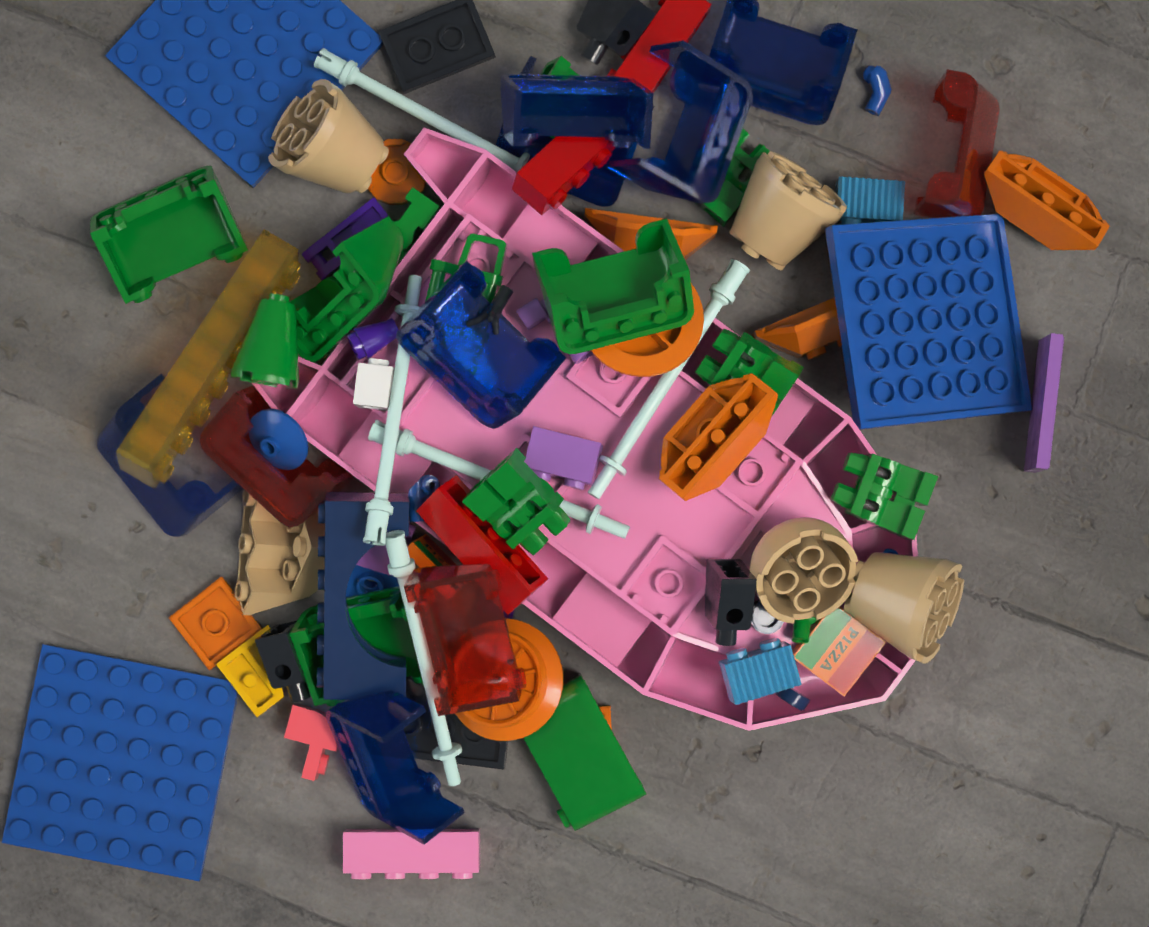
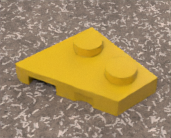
(248, 676)

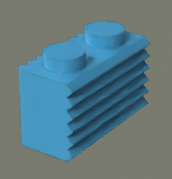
(871, 199)
(759, 671)

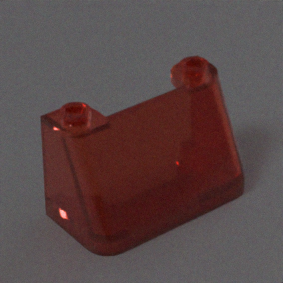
(978, 112)
(286, 494)
(466, 636)

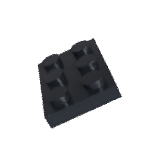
(437, 44)

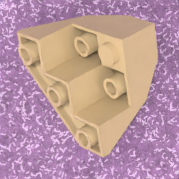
(275, 560)

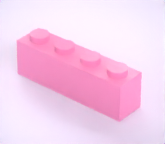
(397, 853)

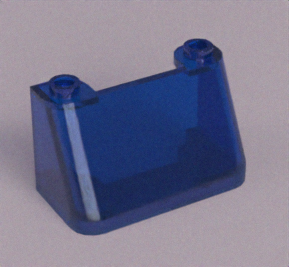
(785, 66)
(481, 370)

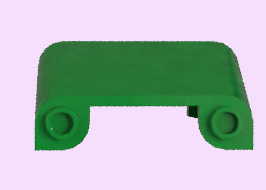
(166, 232)
(360, 286)
(618, 293)
(380, 621)
(583, 759)

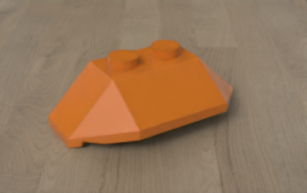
(1043, 204)
(623, 227)
(804, 332)
(716, 435)

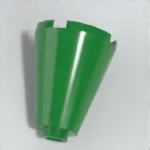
(270, 346)

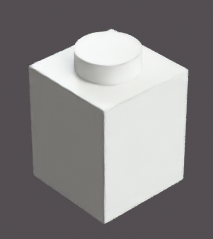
(373, 384)

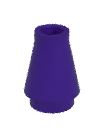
(372, 338)

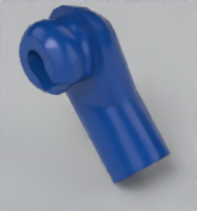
(880, 86)
(420, 493)

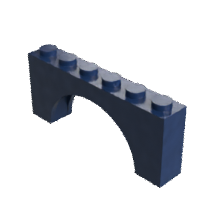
(350, 662)

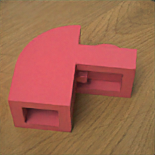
(312, 728)

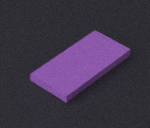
(1044, 403)

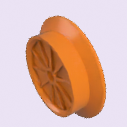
(655, 352)
(539, 698)

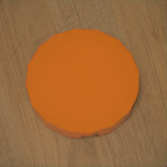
(395, 175)

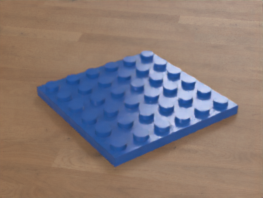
(238, 66)
(928, 320)
(121, 762)

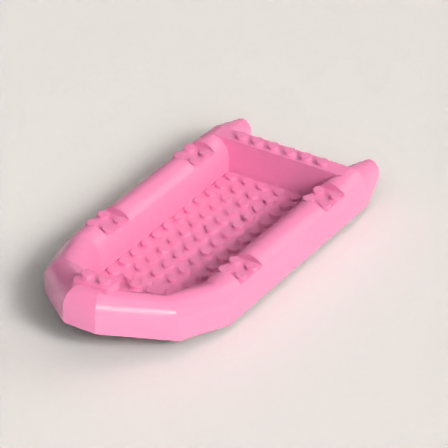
(619, 599)

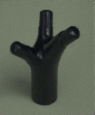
(494, 310)

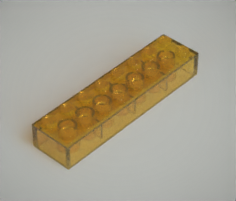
(206, 363)

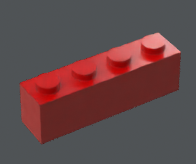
(674, 22)
(558, 168)
(479, 543)

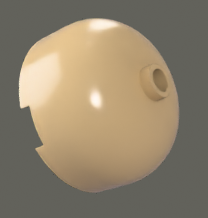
(803, 569)

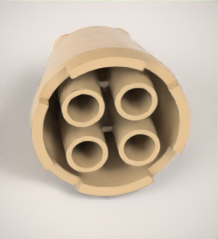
(327, 141)
(783, 210)
(906, 600)

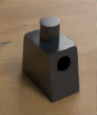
(612, 26)
(729, 598)
(282, 661)

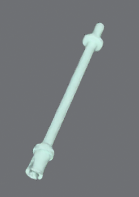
(349, 74)
(721, 295)
(408, 444)
(379, 507)
(401, 567)

